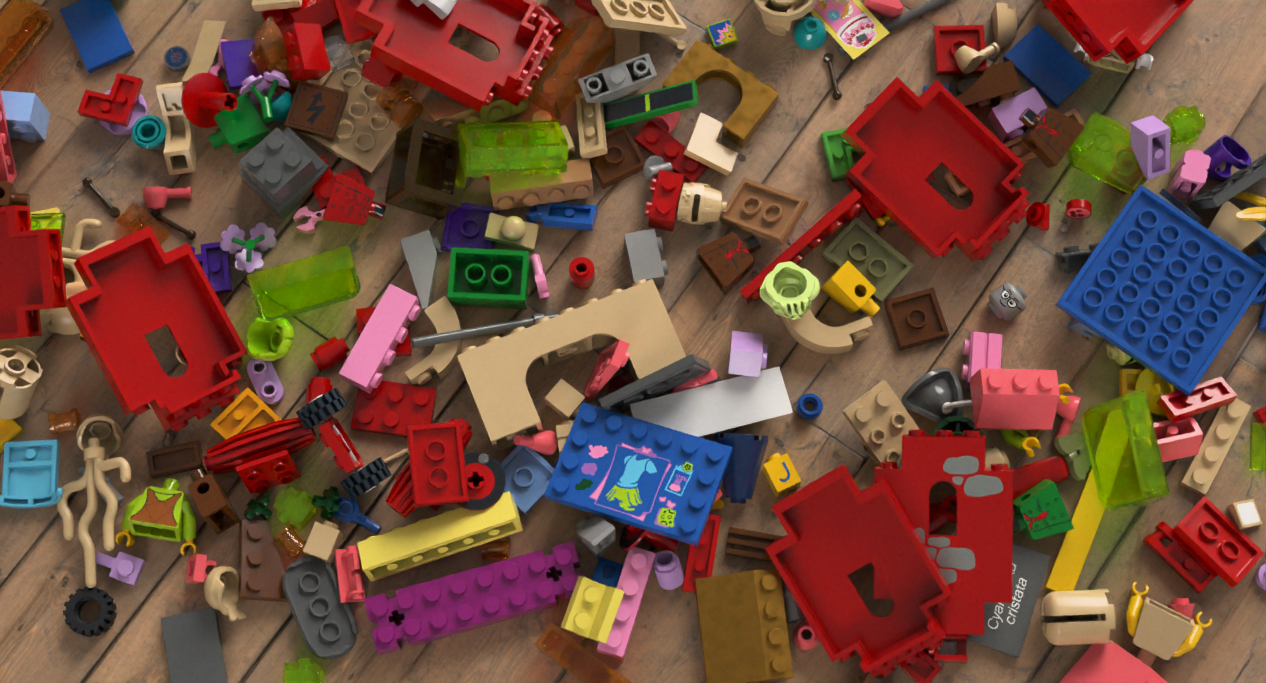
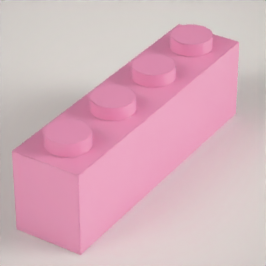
(380, 338)
(634, 583)

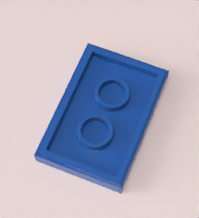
(97, 33)
(1047, 66)

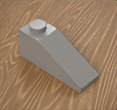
(423, 264)
(596, 535)

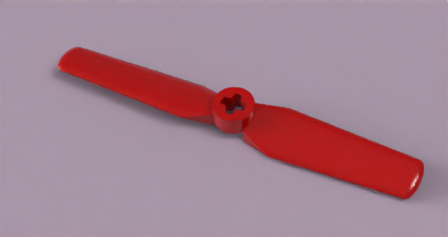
(1024, 479)

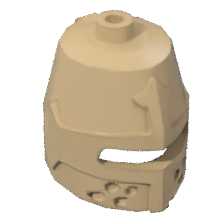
(700, 204)

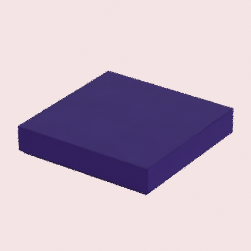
(237, 62)
(467, 227)

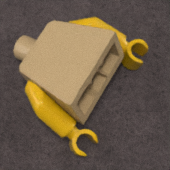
(1160, 629)

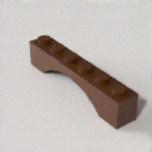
(993, 83)

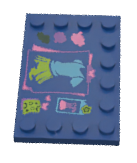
(639, 473)

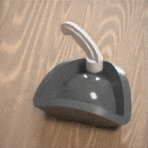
(936, 395)

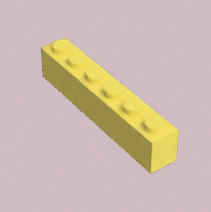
(437, 537)

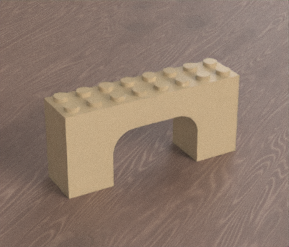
(505, 366)

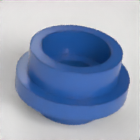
(815, 401)

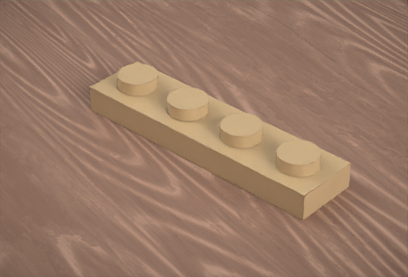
(1214, 447)

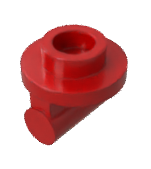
(1039, 215)

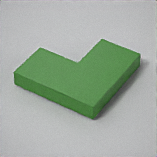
(837, 154)

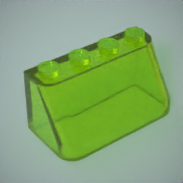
(305, 284)
(1124, 452)

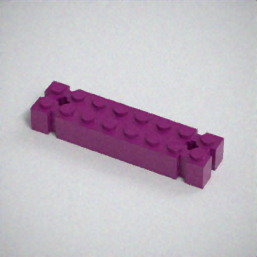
(473, 598)

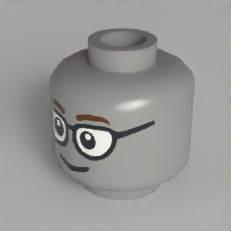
(1007, 301)

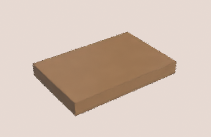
(763, 211)

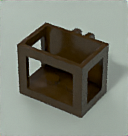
(426, 172)

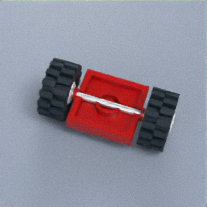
(345, 453)

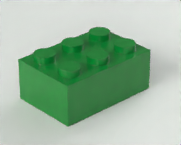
(489, 278)

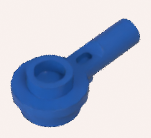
(350, 512)

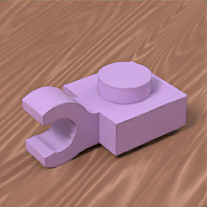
(123, 568)

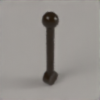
(828, 58)
(113, 211)
(190, 234)

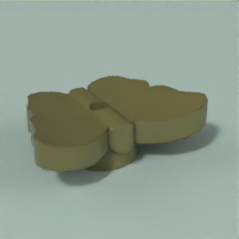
(1074, 454)

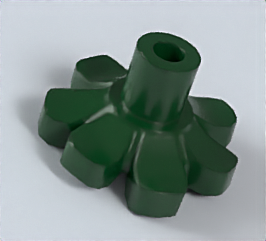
(327, 502)
(258, 506)

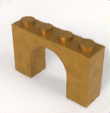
(757, 99)

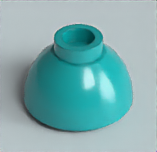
(810, 33)
(281, 106)
(149, 132)

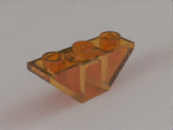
(270, 53)

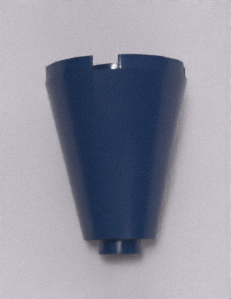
(744, 464)

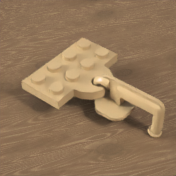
(641, 15)

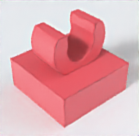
(196, 568)

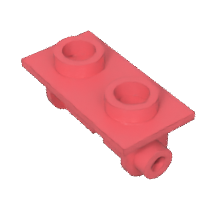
(350, 575)

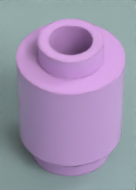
(668, 570)

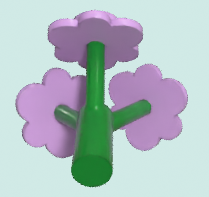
(264, 92)
(248, 260)

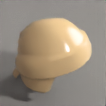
(102, 427)
(222, 592)

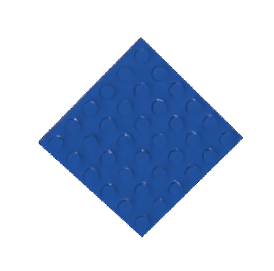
(1163, 289)

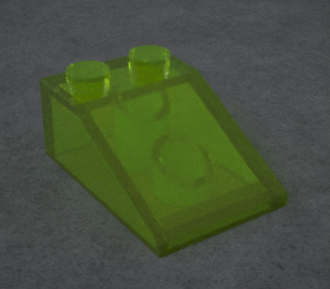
(1107, 154)

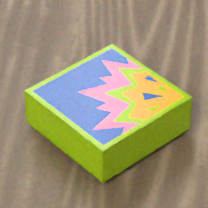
(722, 34)

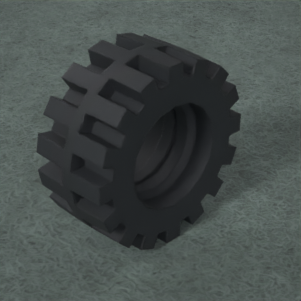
(73, 608)

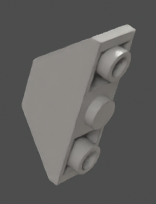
(618, 80)

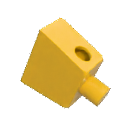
(851, 290)

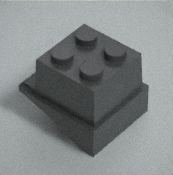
(281, 170)

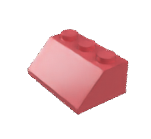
(1014, 399)

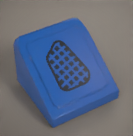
(607, 572)

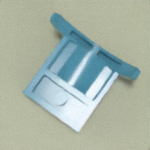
(31, 474)

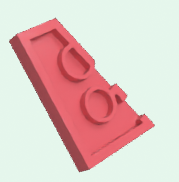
(605, 367)

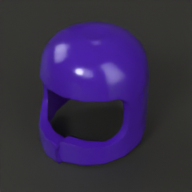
(1226, 150)

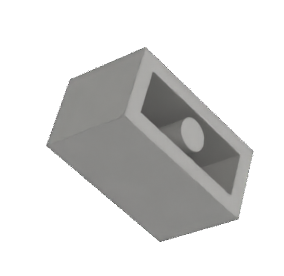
(644, 256)

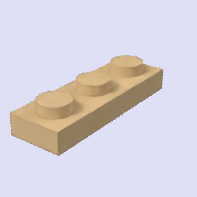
(590, 128)

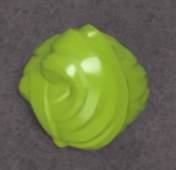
(269, 339)

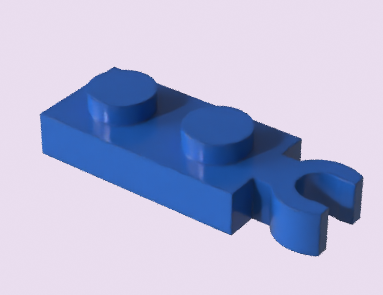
(564, 215)

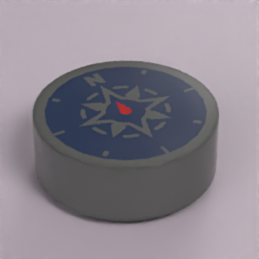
(177, 59)

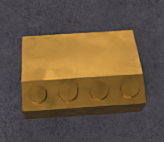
(744, 627)

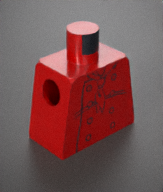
(351, 202)

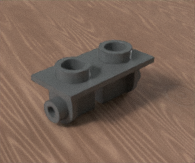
(1074, 258)

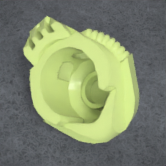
(789, 290)

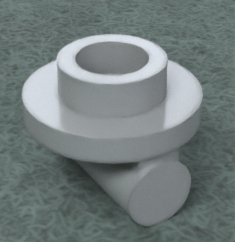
(653, 165)

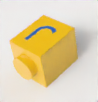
(781, 474)

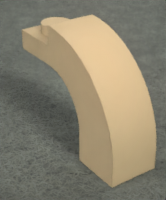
(180, 134)
(825, 338)
(444, 356)

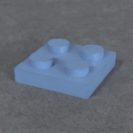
(526, 477)

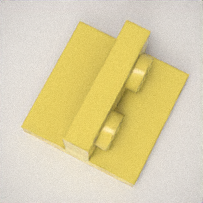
(592, 609)

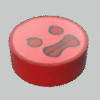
(1078, 209)

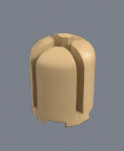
(17, 386)
(1078, 603)

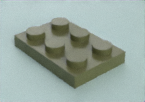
(870, 256)

